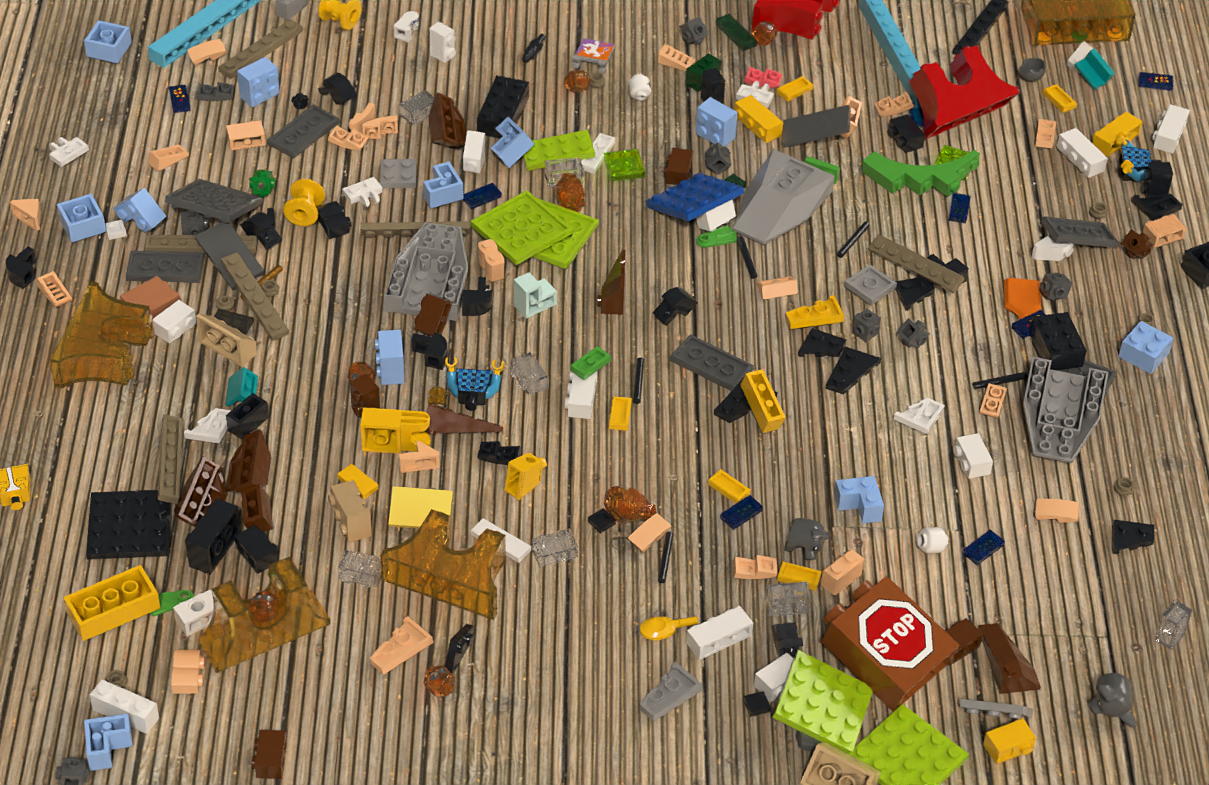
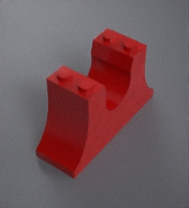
(793, 16)
(952, 105)

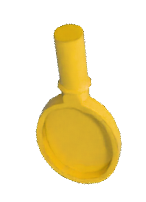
(664, 627)

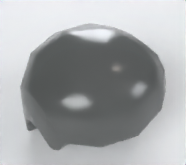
(1032, 69)

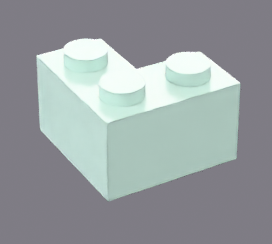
(533, 295)

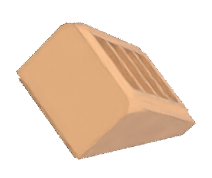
(670, 56)
(166, 156)
(47, 279)

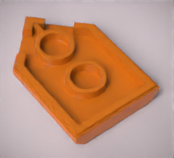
(1022, 296)

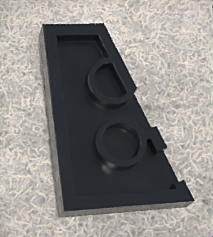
(850, 369)
(734, 405)

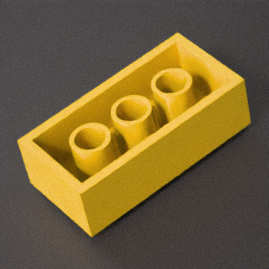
(111, 602)

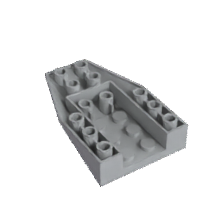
(781, 197)
(428, 264)
(1061, 409)

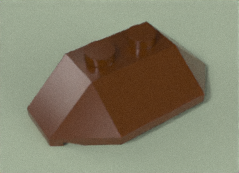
(446, 122)
(249, 463)
(200, 491)

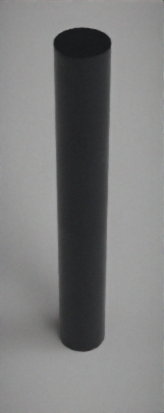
(852, 240)
(747, 258)
(1000, 380)
(638, 381)
(665, 557)

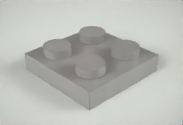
(398, 173)
(870, 284)

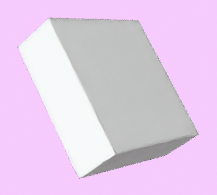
(115, 229)

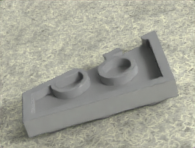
(671, 692)
(996, 709)

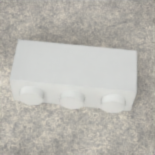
(1170, 128)
(1082, 152)
(581, 396)
(719, 632)
(114, 700)

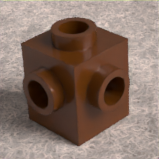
(1137, 244)

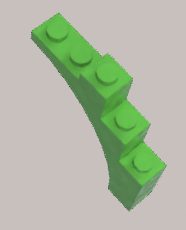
(919, 178)

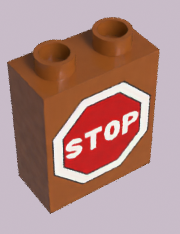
(888, 641)

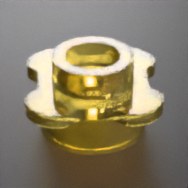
(437, 396)

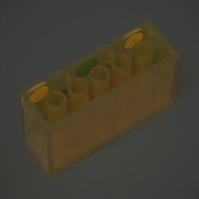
(1078, 21)

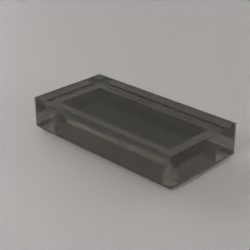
(235, 320)

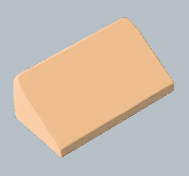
(777, 287)

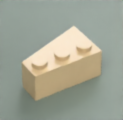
(350, 511)

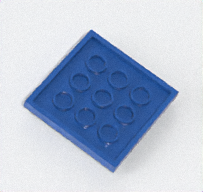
(694, 196)

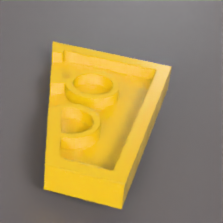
(818, 314)

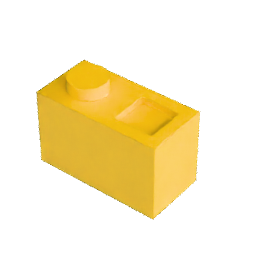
(1009, 741)

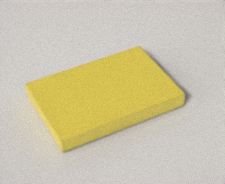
(412, 505)

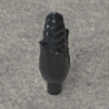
(533, 48)

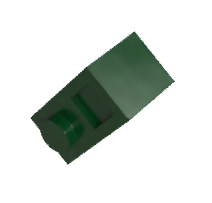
(695, 71)

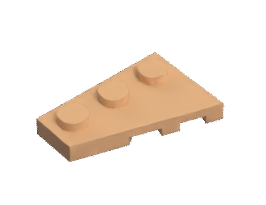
(403, 645)

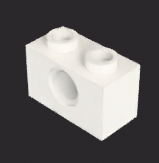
(194, 613)

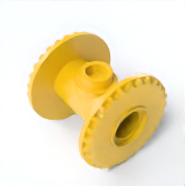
(336, 10)
(302, 208)

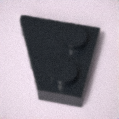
(1158, 205)
(913, 291)
(822, 344)
(1131, 535)
(458, 646)

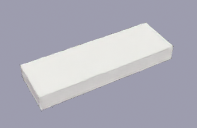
(601, 145)
(515, 548)

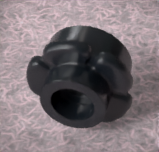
(299, 104)

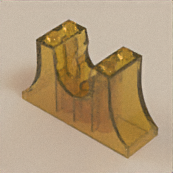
(96, 338)
(447, 575)
(236, 636)

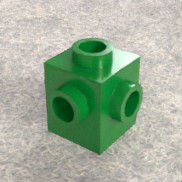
(264, 177)

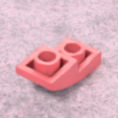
(769, 77)

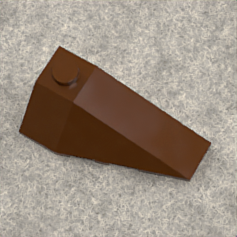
(613, 288)
(446, 421)
(1008, 664)

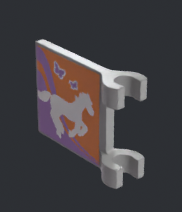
(594, 52)

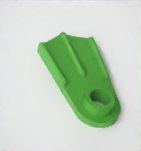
(718, 237)
(170, 599)

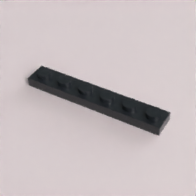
(981, 25)

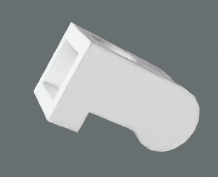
(406, 25)

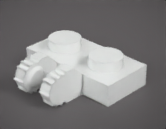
(761, 95)
(68, 151)
(362, 191)

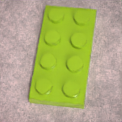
(559, 147)

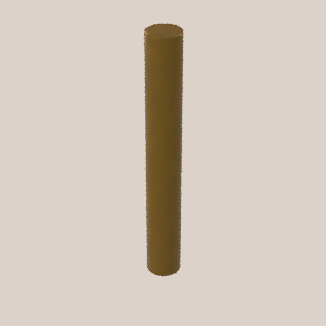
(270, 275)

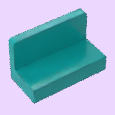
(1095, 69)
(241, 386)

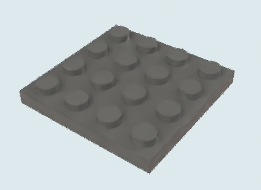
(213, 200)

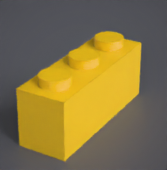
(758, 119)
(1106, 137)
(762, 401)

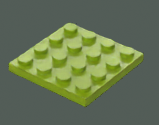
(521, 227)
(566, 250)
(823, 702)
(909, 751)

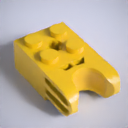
(393, 430)

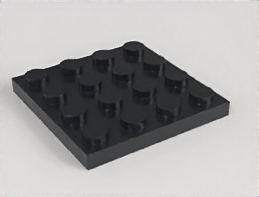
(128, 525)

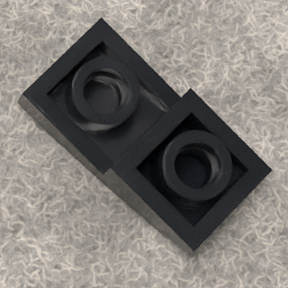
(497, 454)

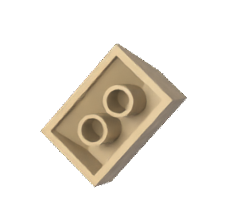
(225, 339)
(836, 767)

